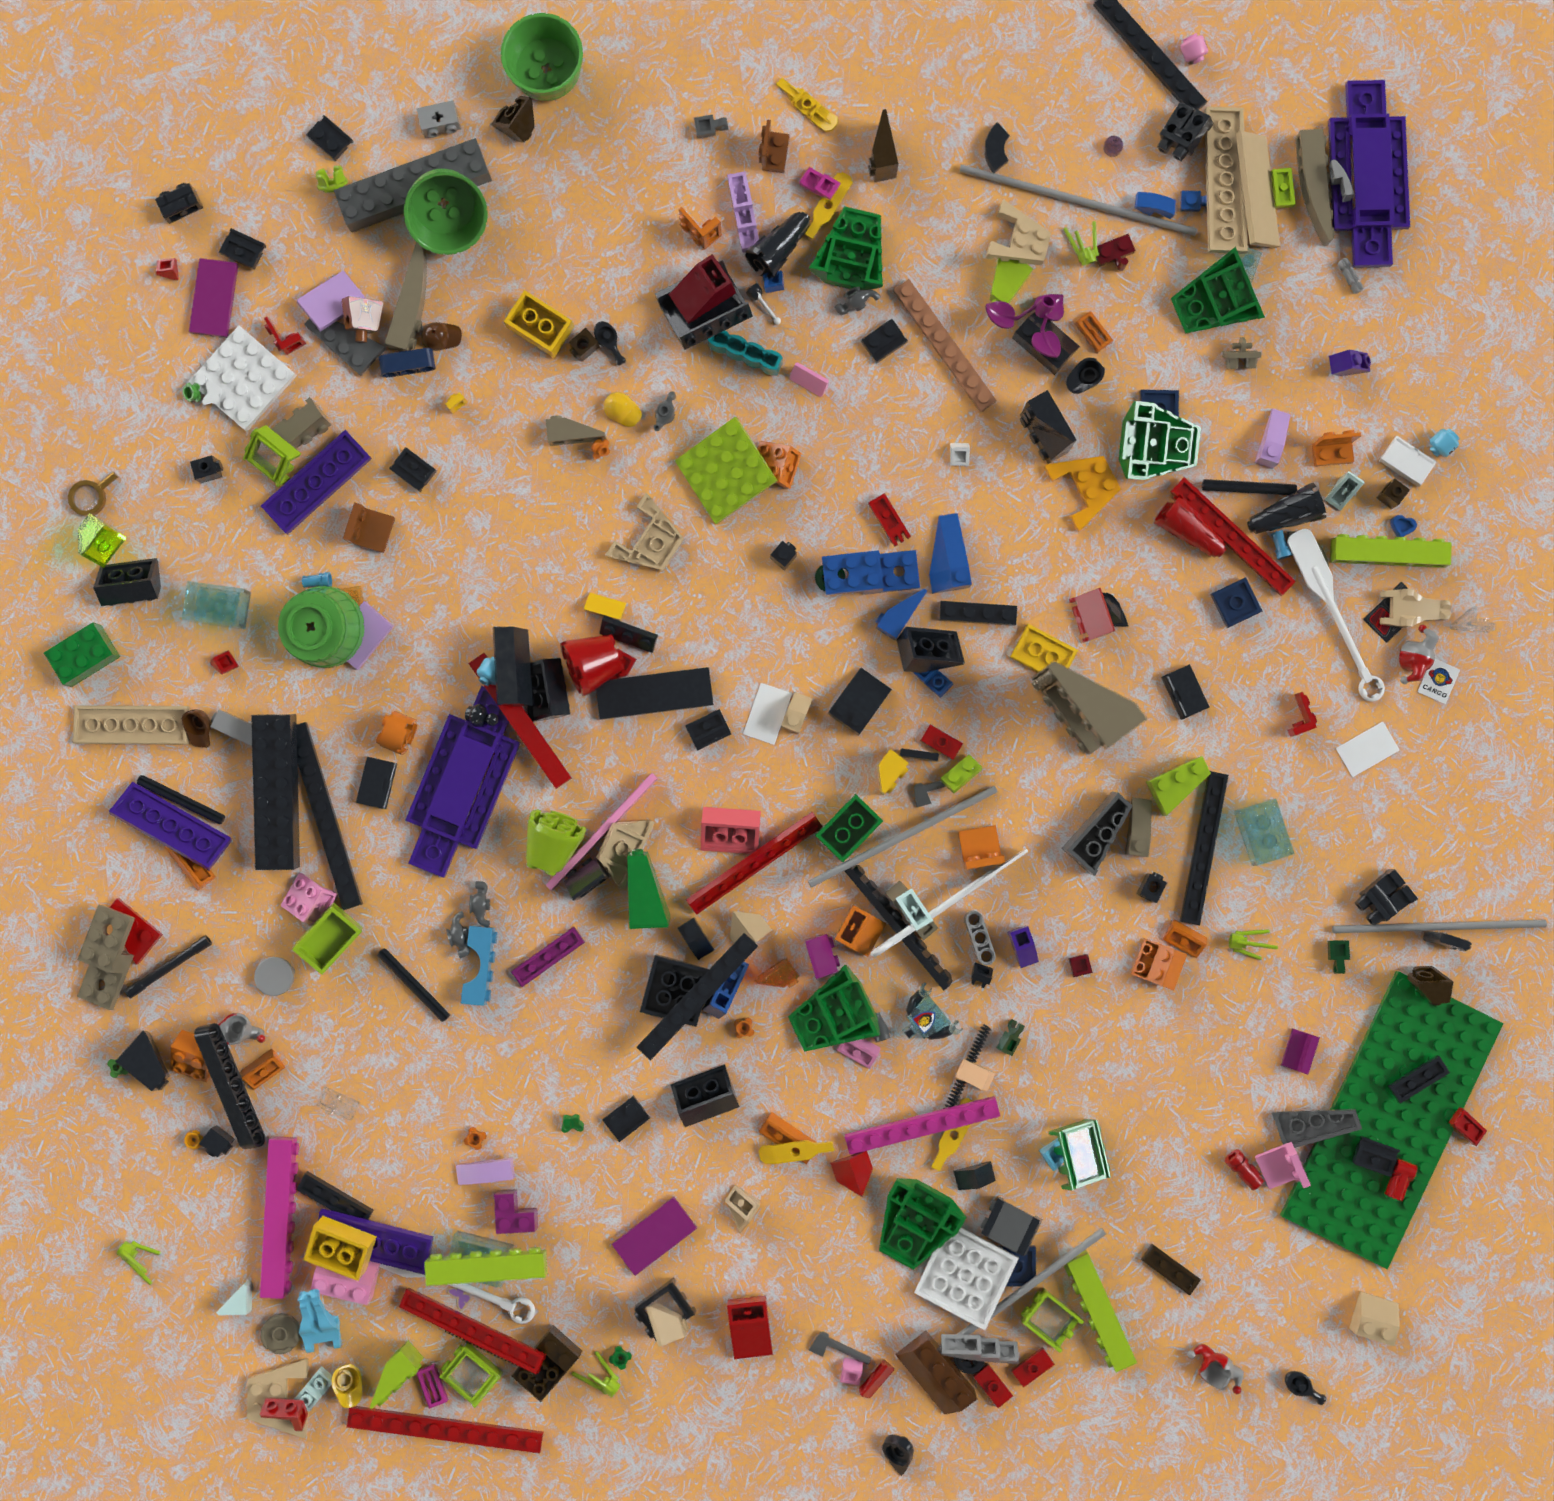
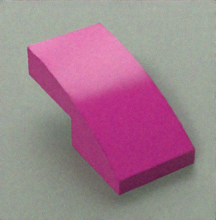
(819, 184)

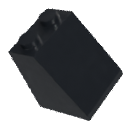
(145, 1062)

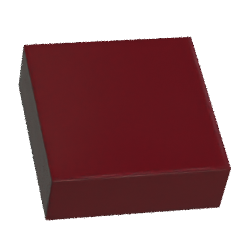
(1080, 965)

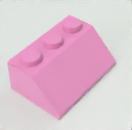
(345, 1288)

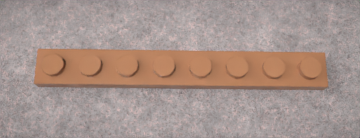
(944, 345)

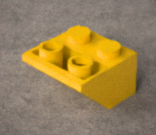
(889, 770)

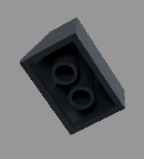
(1033, 324)
(128, 582)
(548, 690)
(704, 1096)

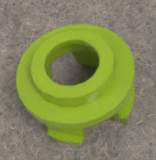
(329, 185)

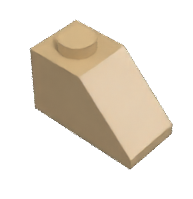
(796, 713)

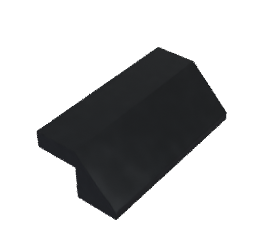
(512, 666)

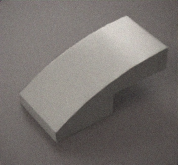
(1339, 176)

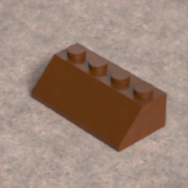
(937, 1374)

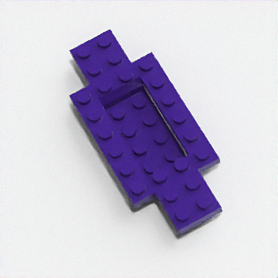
(1378, 173)
(452, 786)

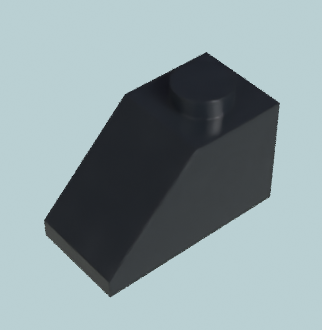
(696, 938)

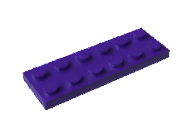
(316, 482)
(170, 826)
(393, 1245)

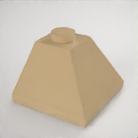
(666, 1324)

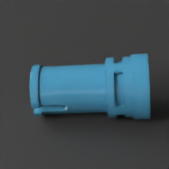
(1282, 550)
(317, 580)

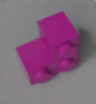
(510, 1218)

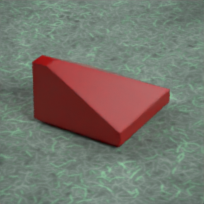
(167, 268)
(224, 662)

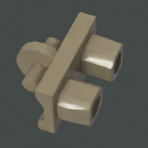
(1232, 357)

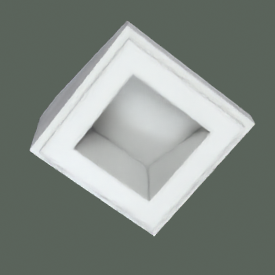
(959, 454)

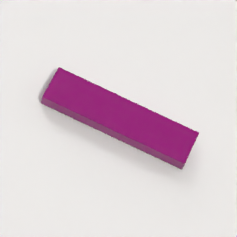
(547, 957)

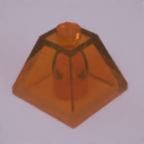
(779, 975)

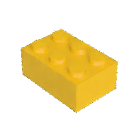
(539, 324)
(340, 1248)

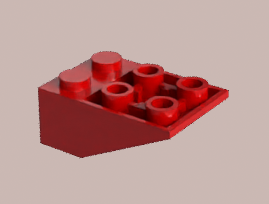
(749, 1327)

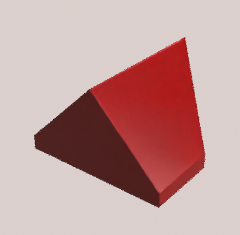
(853, 1171)

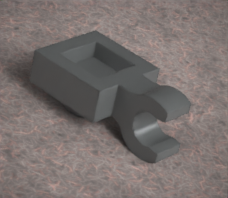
(707, 125)

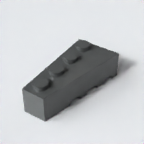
(1097, 833)

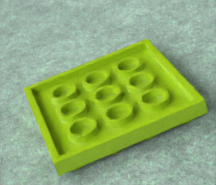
(726, 470)

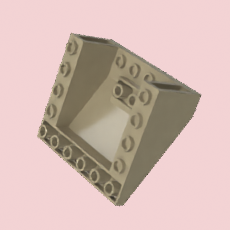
(1087, 708)

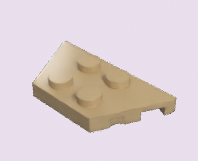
(620, 841)

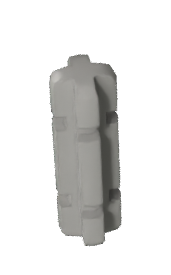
(1350, 275)

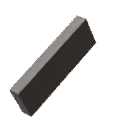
(1171, 1269)

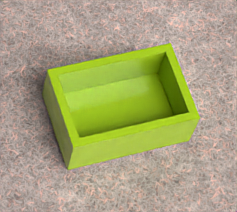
(327, 938)

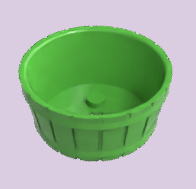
(538, 42)
(448, 228)
(336, 623)

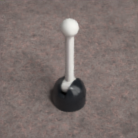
(755, 293)

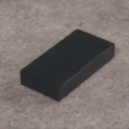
(920, 755)

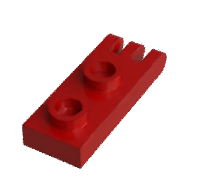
(888, 519)

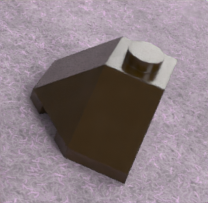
(516, 120)
(1431, 984)

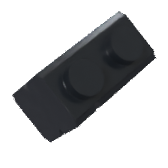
(178, 202)

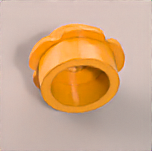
(190, 1143)

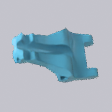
(316, 1322)

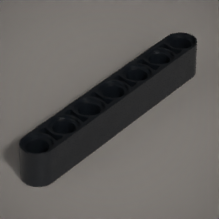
(229, 1086)

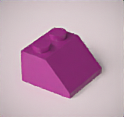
(822, 956)

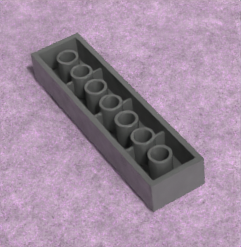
(385, 193)

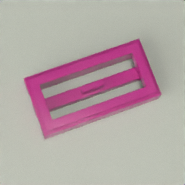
(426, 1370)

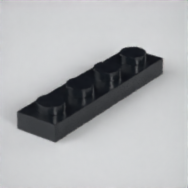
(978, 613)
(332, 1197)

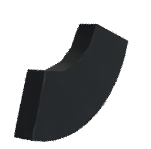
(994, 148)

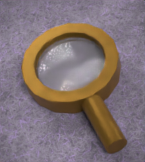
(89, 496)

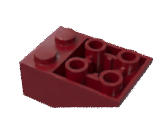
(702, 289)

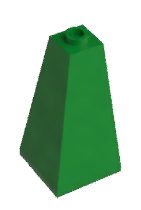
(645, 895)

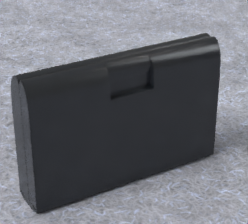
(1185, 692)
(376, 783)
(1447, 940)

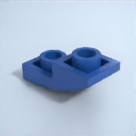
(1152, 202)
(935, 681)

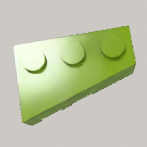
(1176, 784)

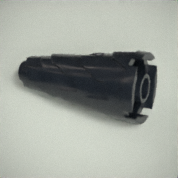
(773, 249)
(1290, 511)

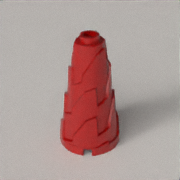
(1187, 524)

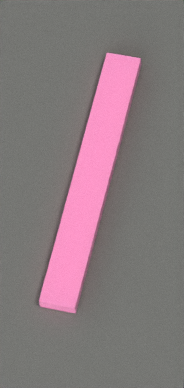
(602, 831)

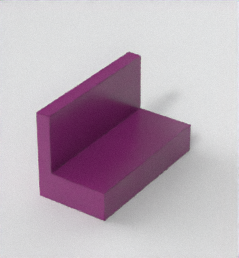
(1300, 1051)

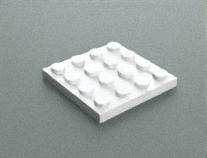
(247, 375)
(967, 1277)

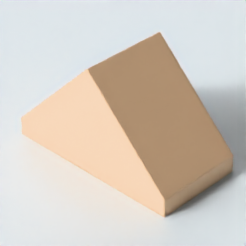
(975, 1075)

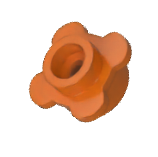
(600, 448)
(739, 1031)
(477, 1144)

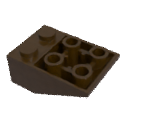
(559, 1358)

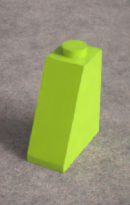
(1008, 279)

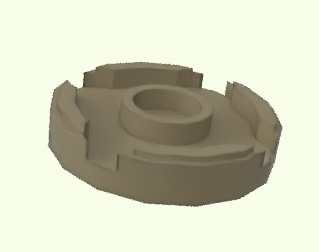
(280, 1333)

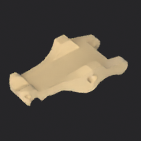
(1411, 608)

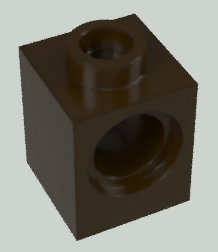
(587, 337)
(1393, 493)

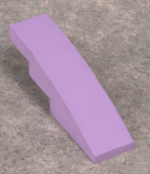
(743, 209)

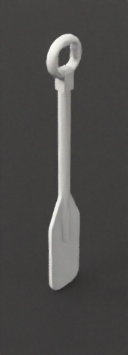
(1320, 581)
(945, 905)
(503, 1303)

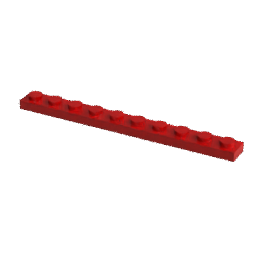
(445, 1429)

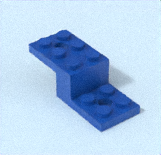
(870, 572)

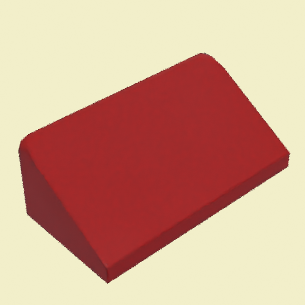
(876, 1379)

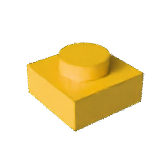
(455, 402)

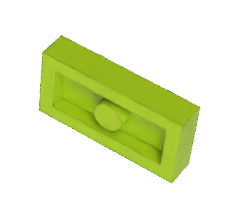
(1283, 188)
(961, 773)

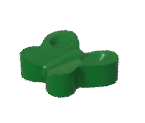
(571, 1122)

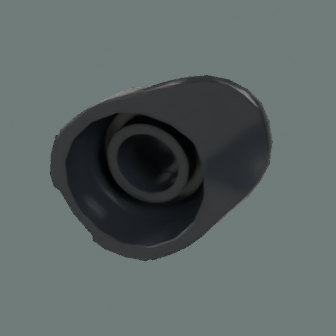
(1085, 375)

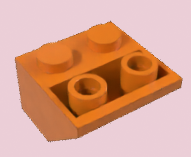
(860, 931)
(1159, 964)
(187, 1058)

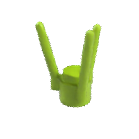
(1085, 255)
(1238, 941)
(128, 1253)
(608, 1385)

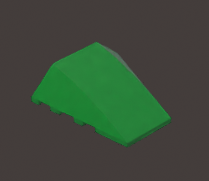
(852, 252)
(1218, 297)
(835, 1014)

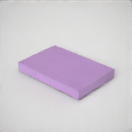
(324, 302)
(375, 630)

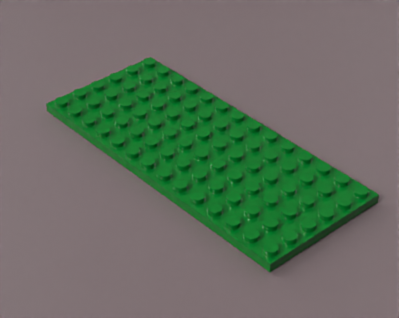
(1350, 1200)

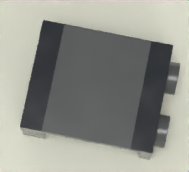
(1010, 1226)

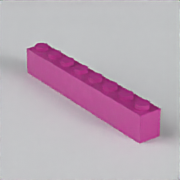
(279, 1217)

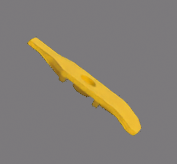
(815, 112)
(821, 214)
(949, 1145)
(784, 1152)

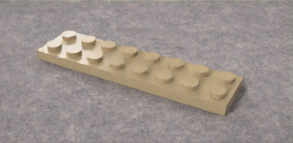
(1223, 182)

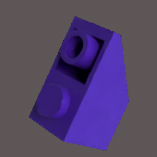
(1349, 363)
(1023, 946)

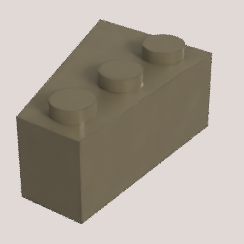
(303, 424)

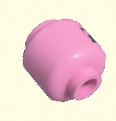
(1194, 48)

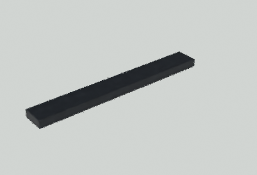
(1204, 848)

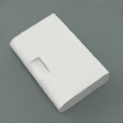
(1407, 461)

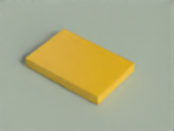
(1038, 650)

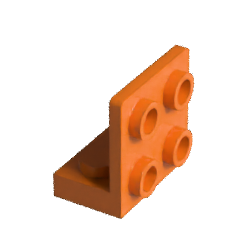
(701, 236)
(1334, 448)
(781, 460)
(980, 847)

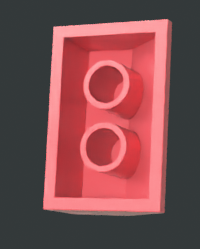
(730, 830)

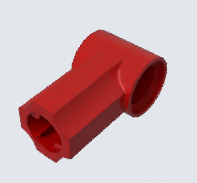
(1402, 1174)

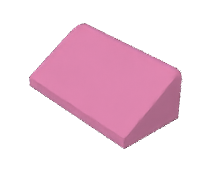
(809, 379)
(860, 1051)

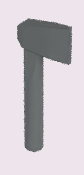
(921, 790)
(823, 1340)

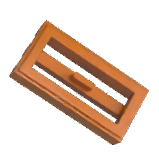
(1096, 347)

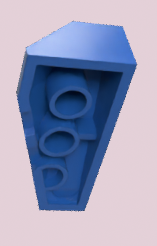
(949, 559)

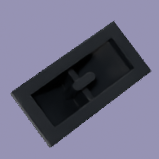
(974, 1176)

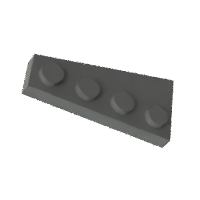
(342, 342)
(1314, 1125)

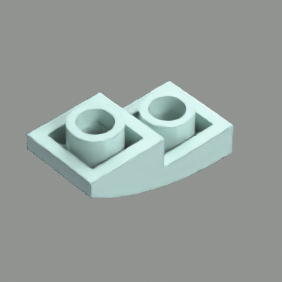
(315, 1388)

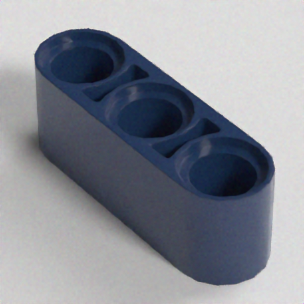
(407, 362)

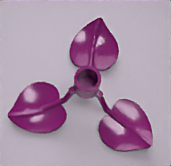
(1045, 307)

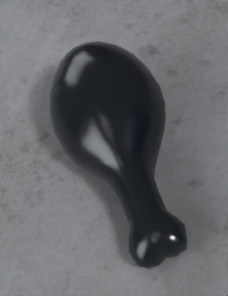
(607, 338)
(1301, 1385)

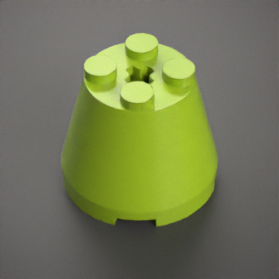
(552, 840)

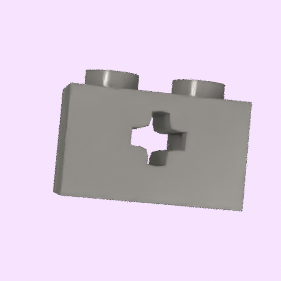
(430, 115)

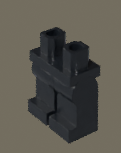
(1184, 131)
(1385, 897)

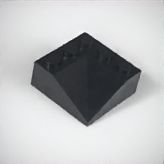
(1047, 427)
(668, 984)

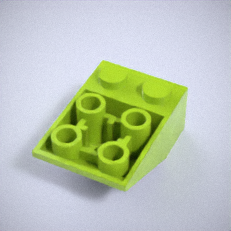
(401, 1365)

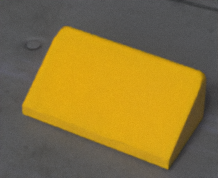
(605, 606)

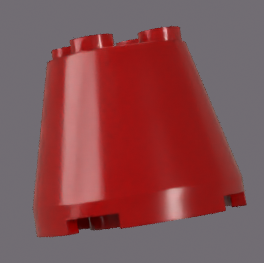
(591, 661)

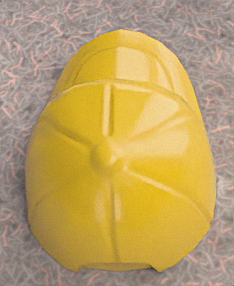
(622, 409)
(347, 1385)

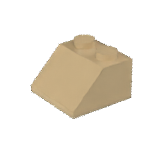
(1376, 1318)

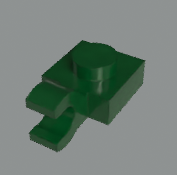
(1339, 952)
(1010, 1040)

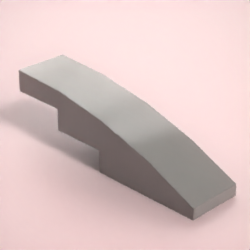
(979, 1349)

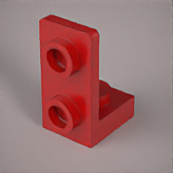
(291, 343)
(1309, 718)
(286, 1409)

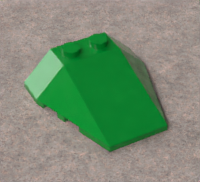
(1156, 442)
(917, 1222)

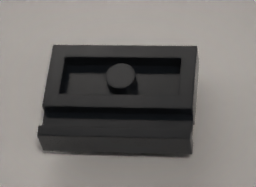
(329, 138)
(242, 249)
(884, 341)
(413, 469)
(708, 730)
(626, 1118)
(1375, 1156)

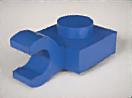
(1192, 201)

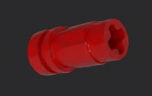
(1245, 1171)

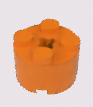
(397, 732)

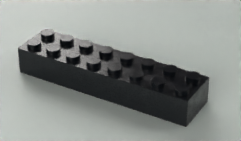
(275, 791)

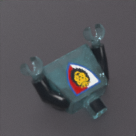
(927, 1017)

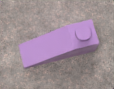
(1273, 439)

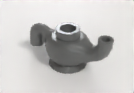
(856, 300)
(665, 412)
(479, 903)
(458, 935)

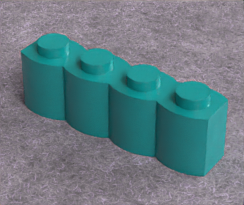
(748, 352)

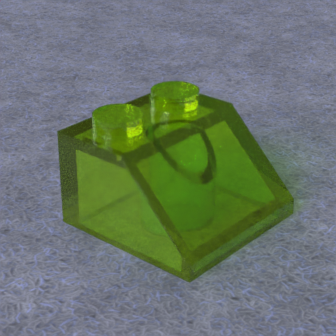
(98, 540)

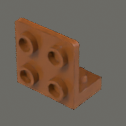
(773, 149)
(368, 528)

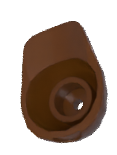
(445, 336)
(197, 727)

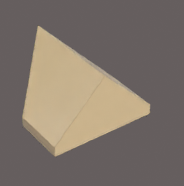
(751, 924)
(742, 1206)

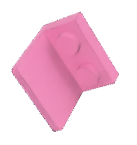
(308, 899)
(1282, 1166)

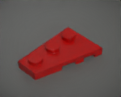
(142, 933)

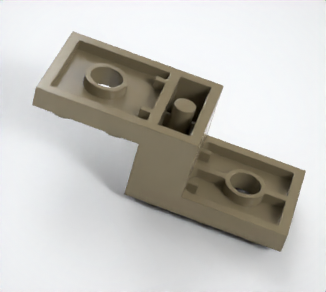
(105, 957)

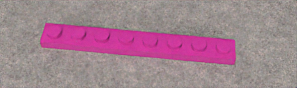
(922, 1125)

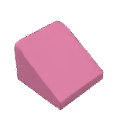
(851, 1371)

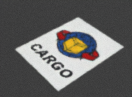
(1439, 681)

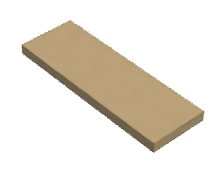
(1257, 189)
(129, 725)

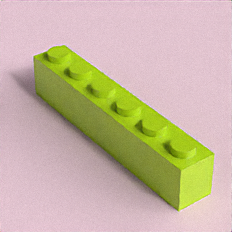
(1390, 551)
(486, 1267)
(1101, 1312)

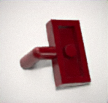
(1115, 251)

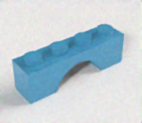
(482, 941)

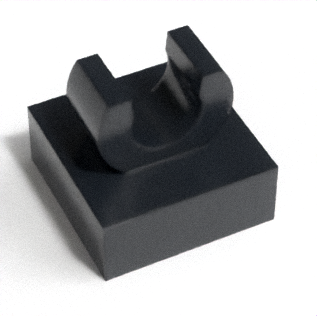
(982, 974)

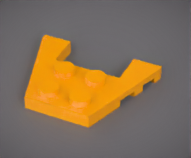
(1094, 482)

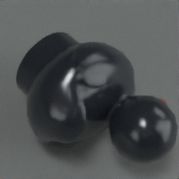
(479, 716)

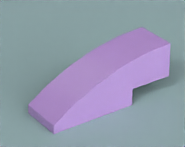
(485, 1171)

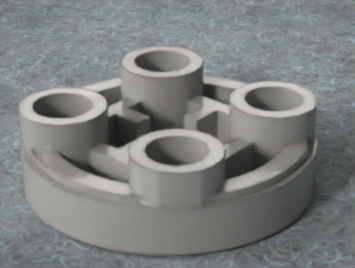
(274, 976)

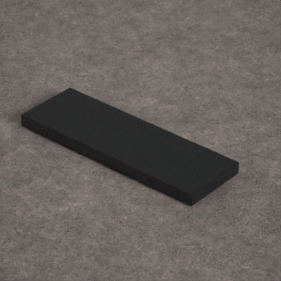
(655, 693)

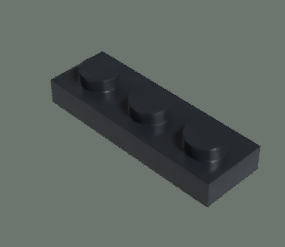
(628, 634)
(1418, 1079)

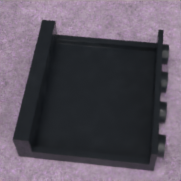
(718, 319)

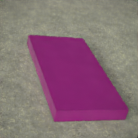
(213, 298)
(654, 1236)

